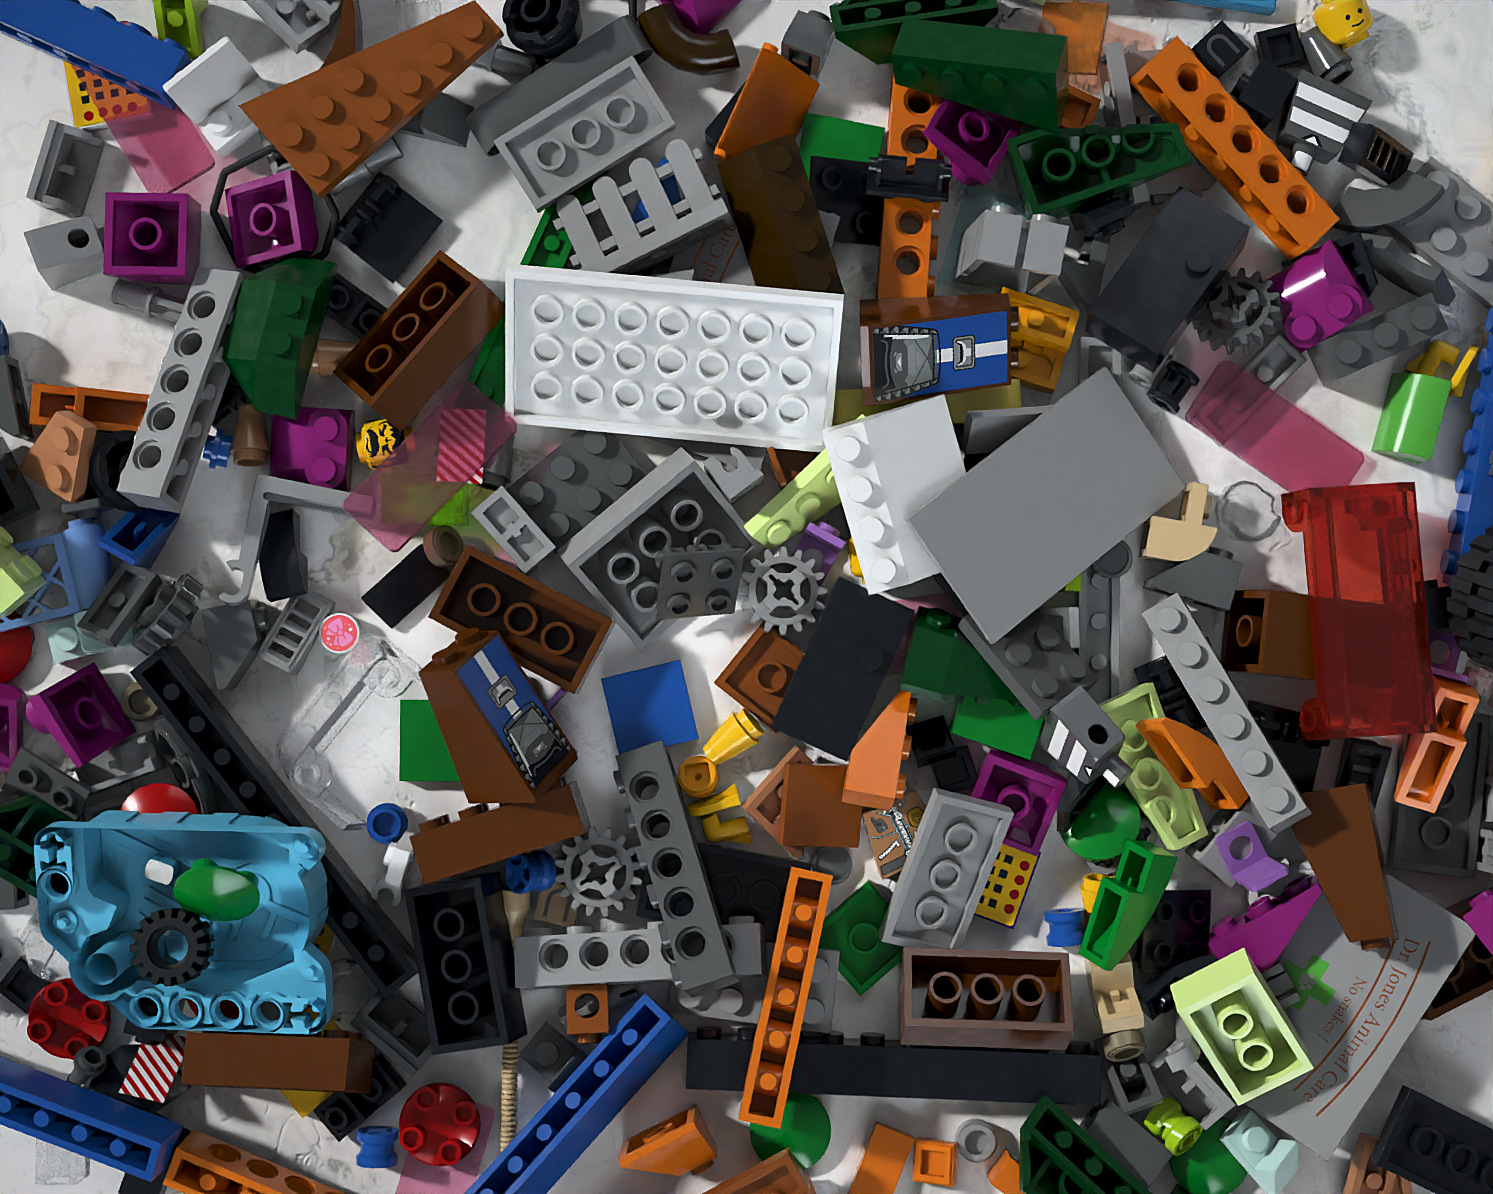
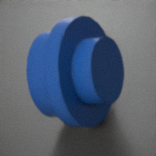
(217, 449)
(387, 823)

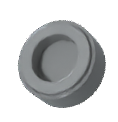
(976, 1140)

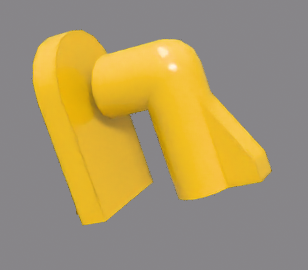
(1443, 351)
(714, 831)

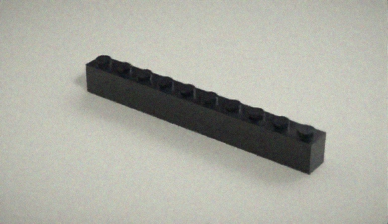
(260, 792)
(890, 1069)

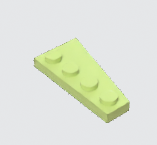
(797, 504)
(1167, 807)

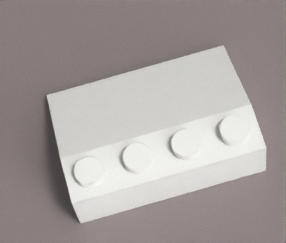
(886, 473)

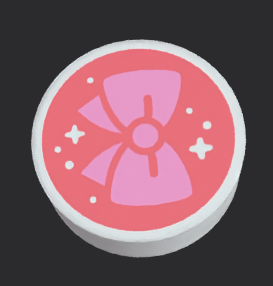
(339, 632)

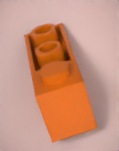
(875, 760)

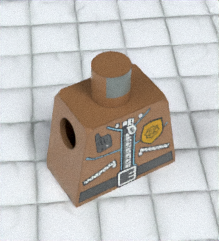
(893, 831)

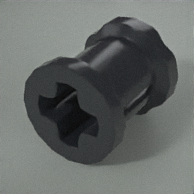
(1173, 387)

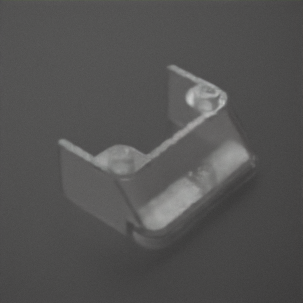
(369, 667)

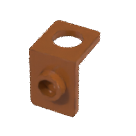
(788, 463)
(587, 1029)

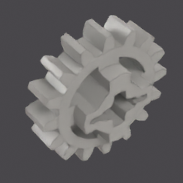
(769, 604)
(609, 887)

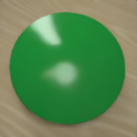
(1105, 825)
(217, 891)
(803, 1129)
(1208, 1164)

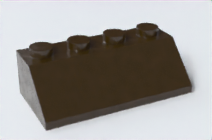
(779, 218)

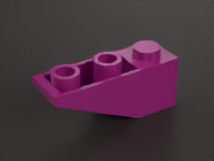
(1267, 925)

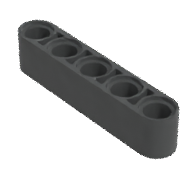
(557, 80)

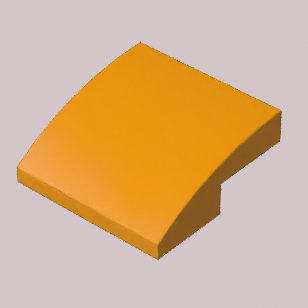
(1041, 339)

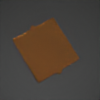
(1085, 30)

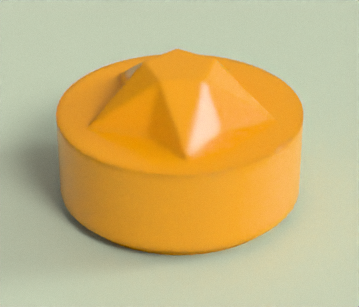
(698, 777)

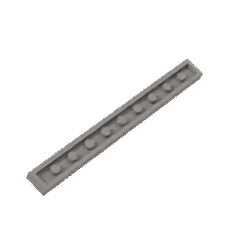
(1099, 595)

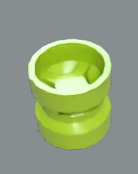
(1173, 1126)

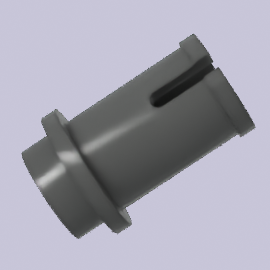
(88, 1064)

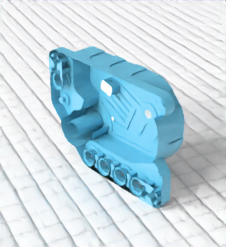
(254, 957)

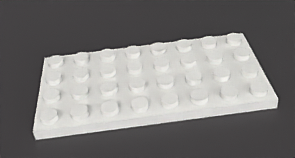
(670, 357)

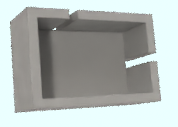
(1011, 251)

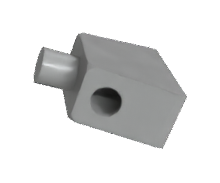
(60, 253)

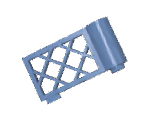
(83, 568)

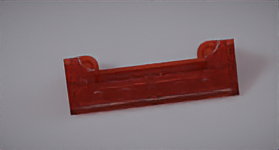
(1364, 611)

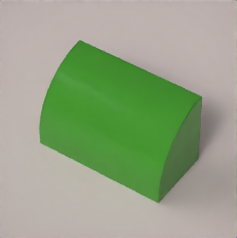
(1411, 416)

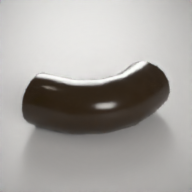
(687, 49)

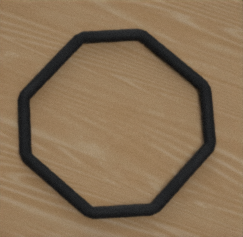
(218, 195)

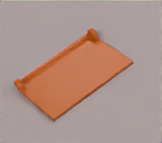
(769, 104)

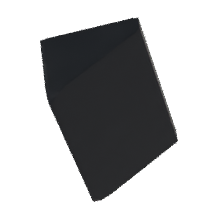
(405, 587)

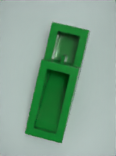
(1126, 902)

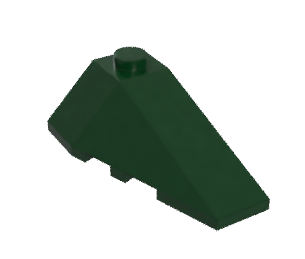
(1090, 164)
(946, 664)

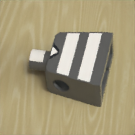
(1318, 120)
(1085, 739)

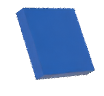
(650, 707)

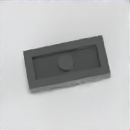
(119, 604)

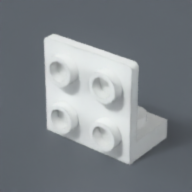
(211, 94)

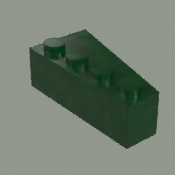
(986, 68)

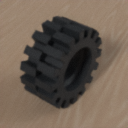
(147, 946)

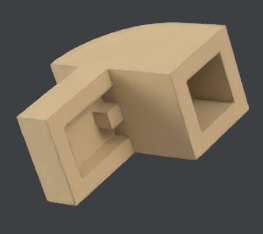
(1180, 539)
(1114, 996)

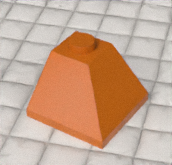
(671, 1146)

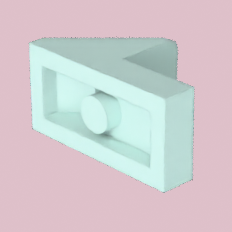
(70, 644)
(1262, 1155)

